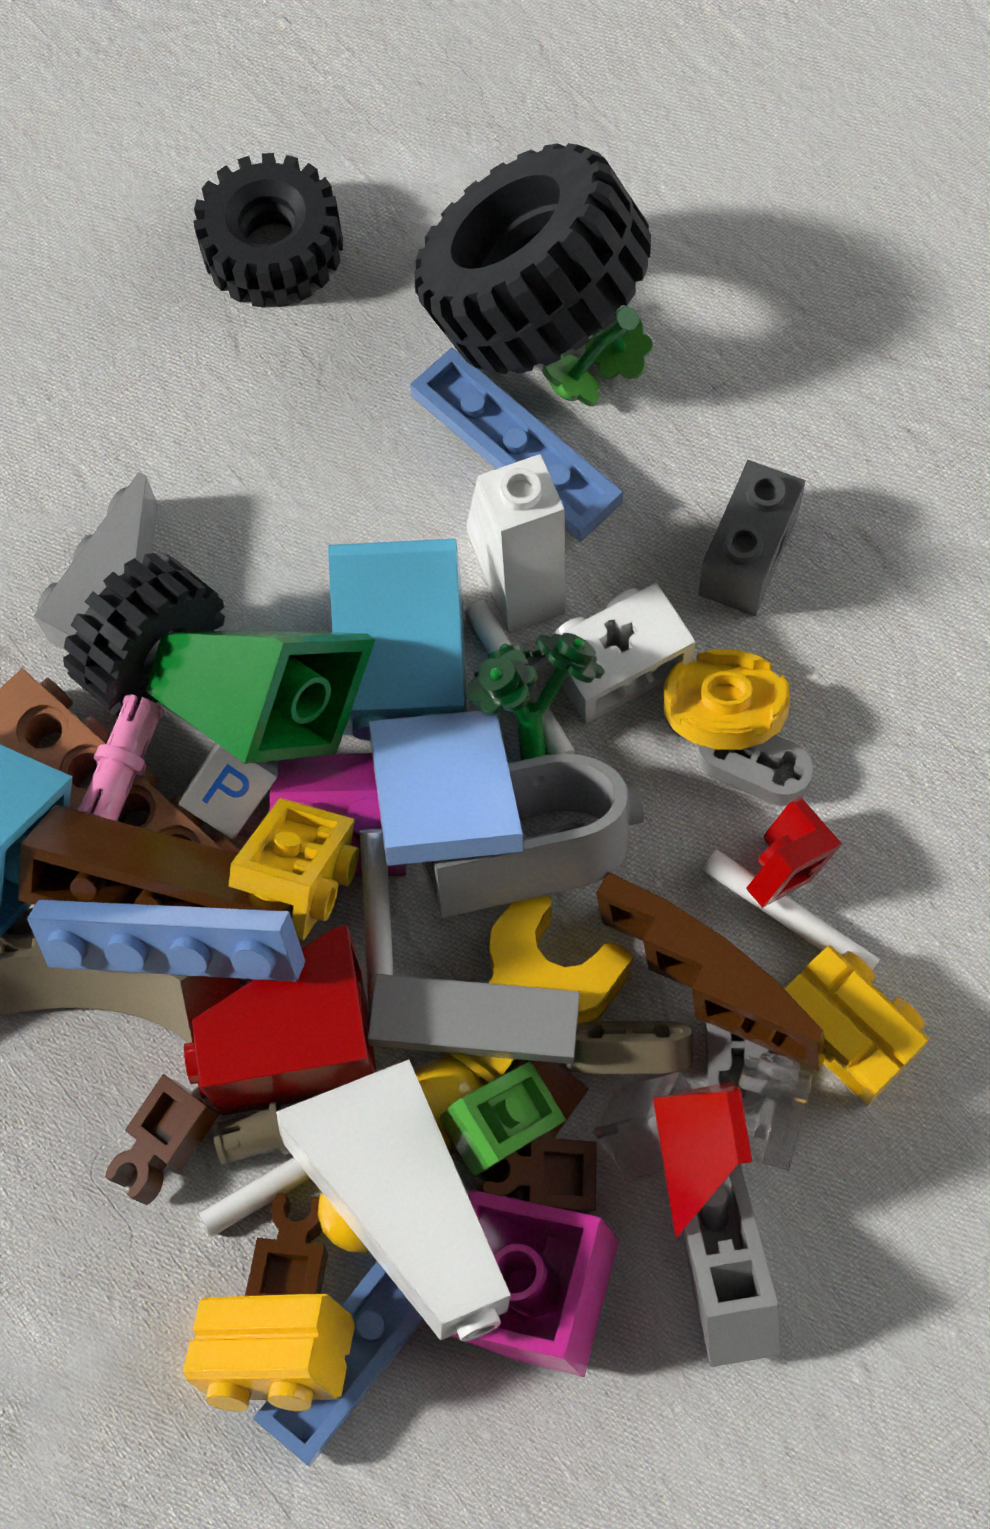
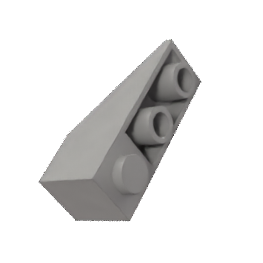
(121, 536)

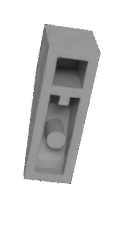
(732, 1277)

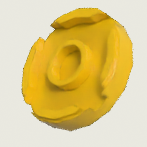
(726, 699)

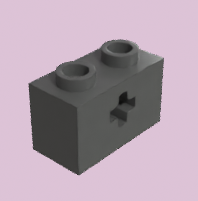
(751, 537)

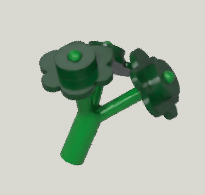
(508, 674)

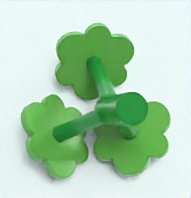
(616, 351)

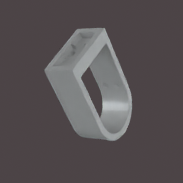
(553, 860)

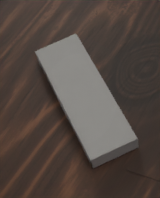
(474, 1018)

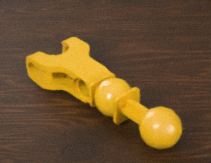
(514, 963)

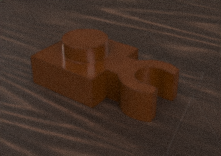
(166, 1132)
(551, 1174)
(291, 1262)

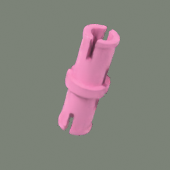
(121, 758)

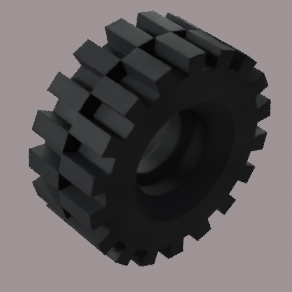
(260, 197)
(125, 623)

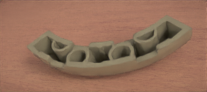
(159, 998)

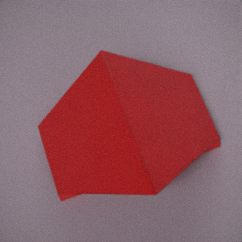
(701, 1144)

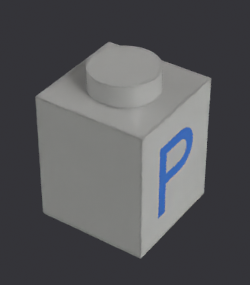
(227, 790)

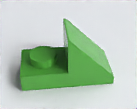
(501, 1118)

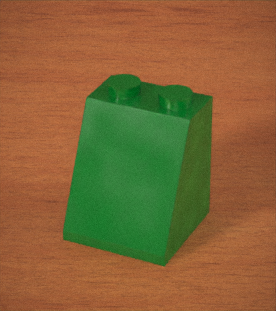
(262, 689)

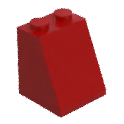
(286, 1035)

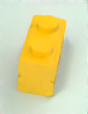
(864, 1032)
(269, 1350)

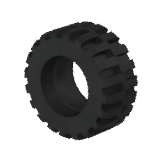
(533, 259)

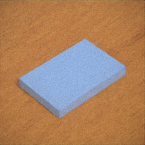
(444, 788)

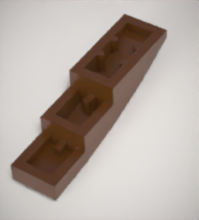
(724, 981)

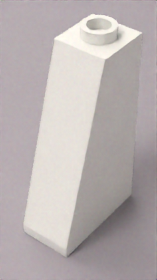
(520, 541)
(398, 1190)

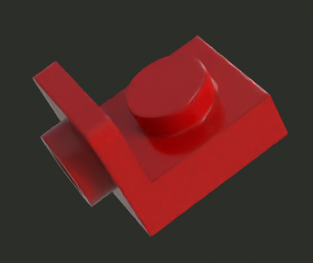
(795, 854)

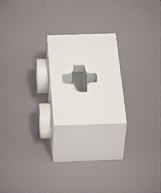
(654, 640)

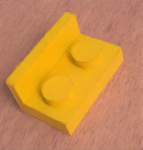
(298, 859)

